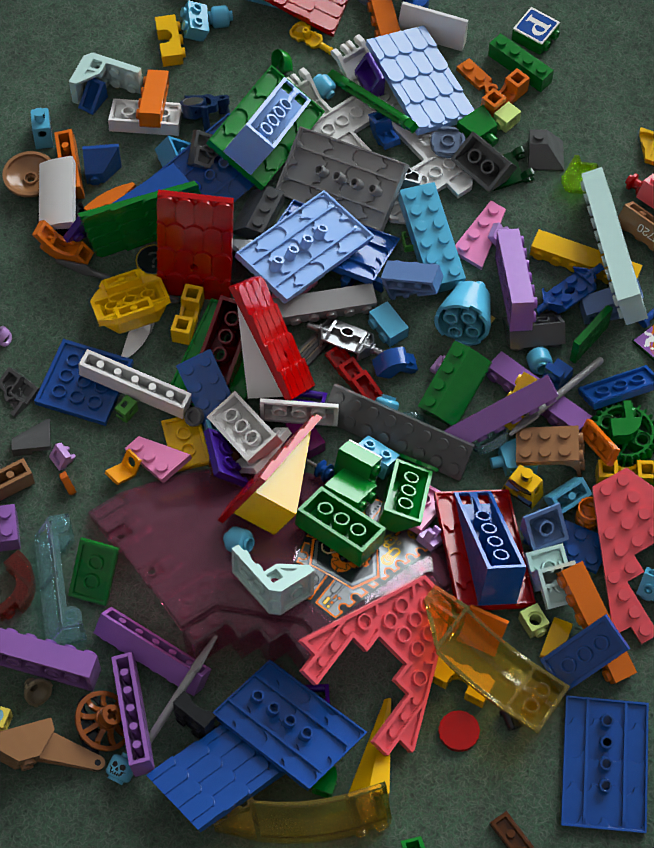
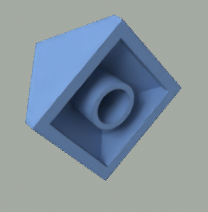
(544, 527)

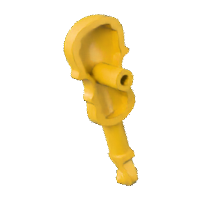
(302, 32)

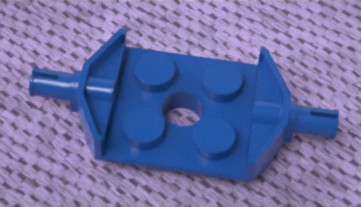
(580, 283)

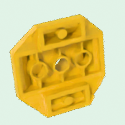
(129, 301)

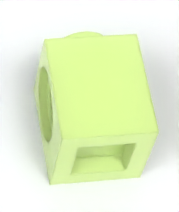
(507, 117)
(534, 613)

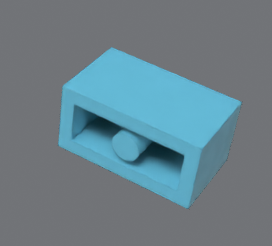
(388, 324)
(568, 494)

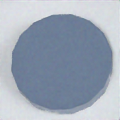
(446, 141)

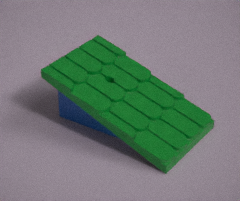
(133, 217)

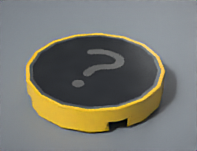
(147, 259)

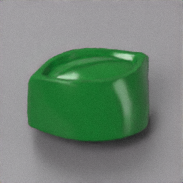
(282, 60)

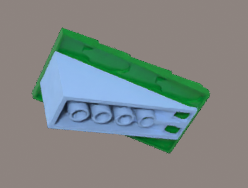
(264, 126)

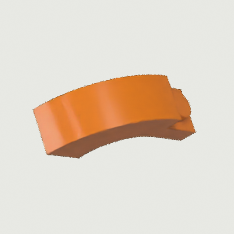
(58, 248)

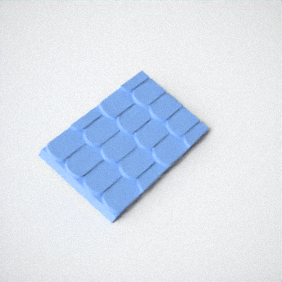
(420, 78)
(304, 246)

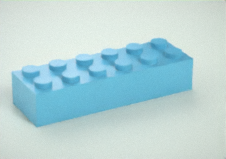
(431, 232)

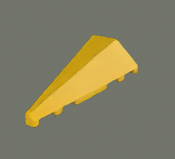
(374, 765)

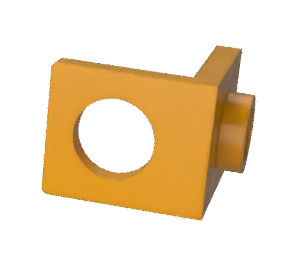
(124, 471)

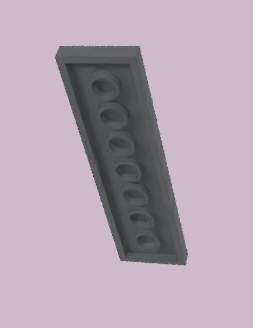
(401, 432)

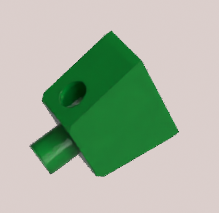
(481, 123)

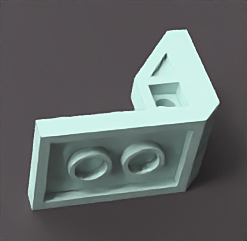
(106, 69)
(293, 584)

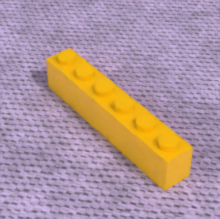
(568, 254)

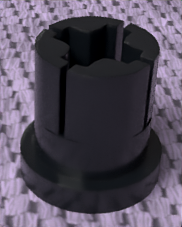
(509, 721)

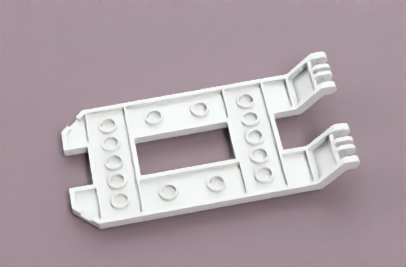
(352, 116)

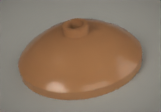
(22, 169)

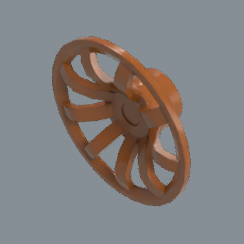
(106, 719)

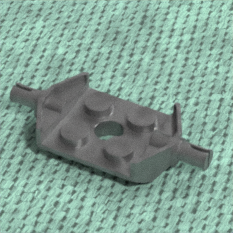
(358, 341)

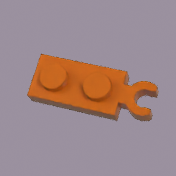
(476, 76)

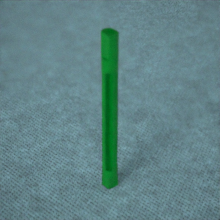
(373, 101)

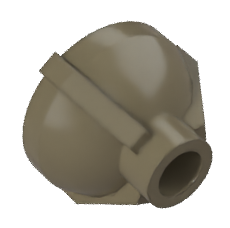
(37, 691)

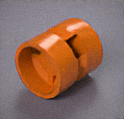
(585, 514)

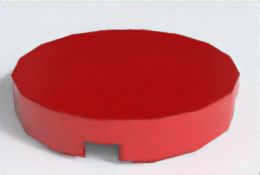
(459, 731)

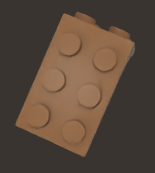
(551, 447)

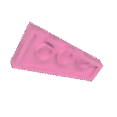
(475, 244)

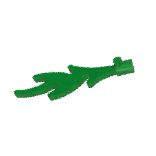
(417, 462)

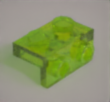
(572, 177)

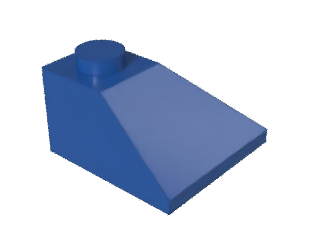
(101, 162)

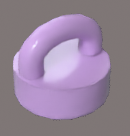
(4, 333)

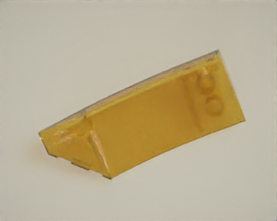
(491, 663)
(312, 819)

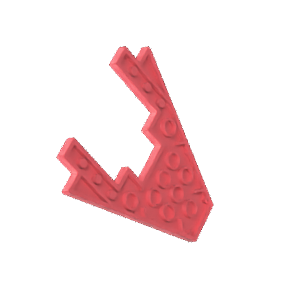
(624, 529)
(404, 629)

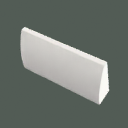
(443, 27)
(123, 118)
(58, 192)
(298, 411)
(244, 428)

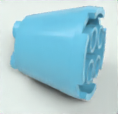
(465, 313)

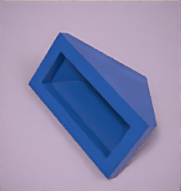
(93, 95)

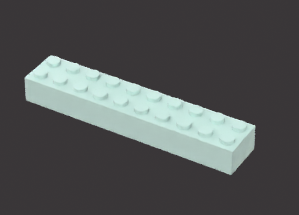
(613, 247)

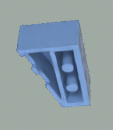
(411, 278)
(595, 302)

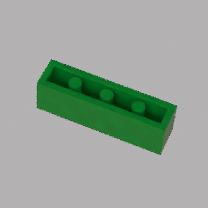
(513, 57)

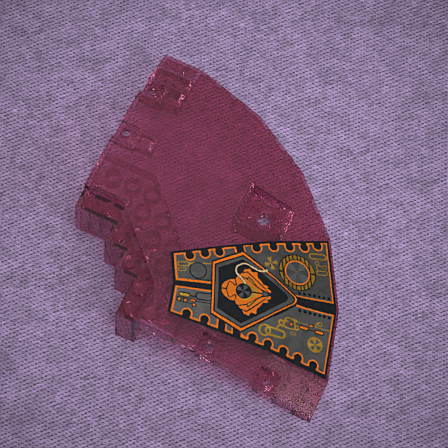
(179, 537)

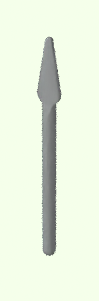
(562, 391)
(195, 668)

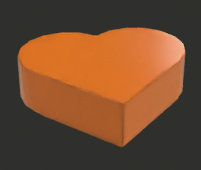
(67, 483)

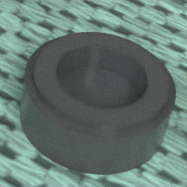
(194, 416)

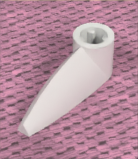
(136, 339)

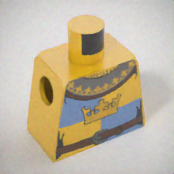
(525, 486)

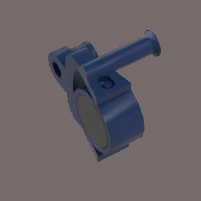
(196, 107)

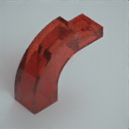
(25, 588)

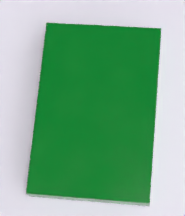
(591, 333)
(93, 571)

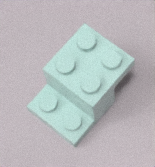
(542, 568)

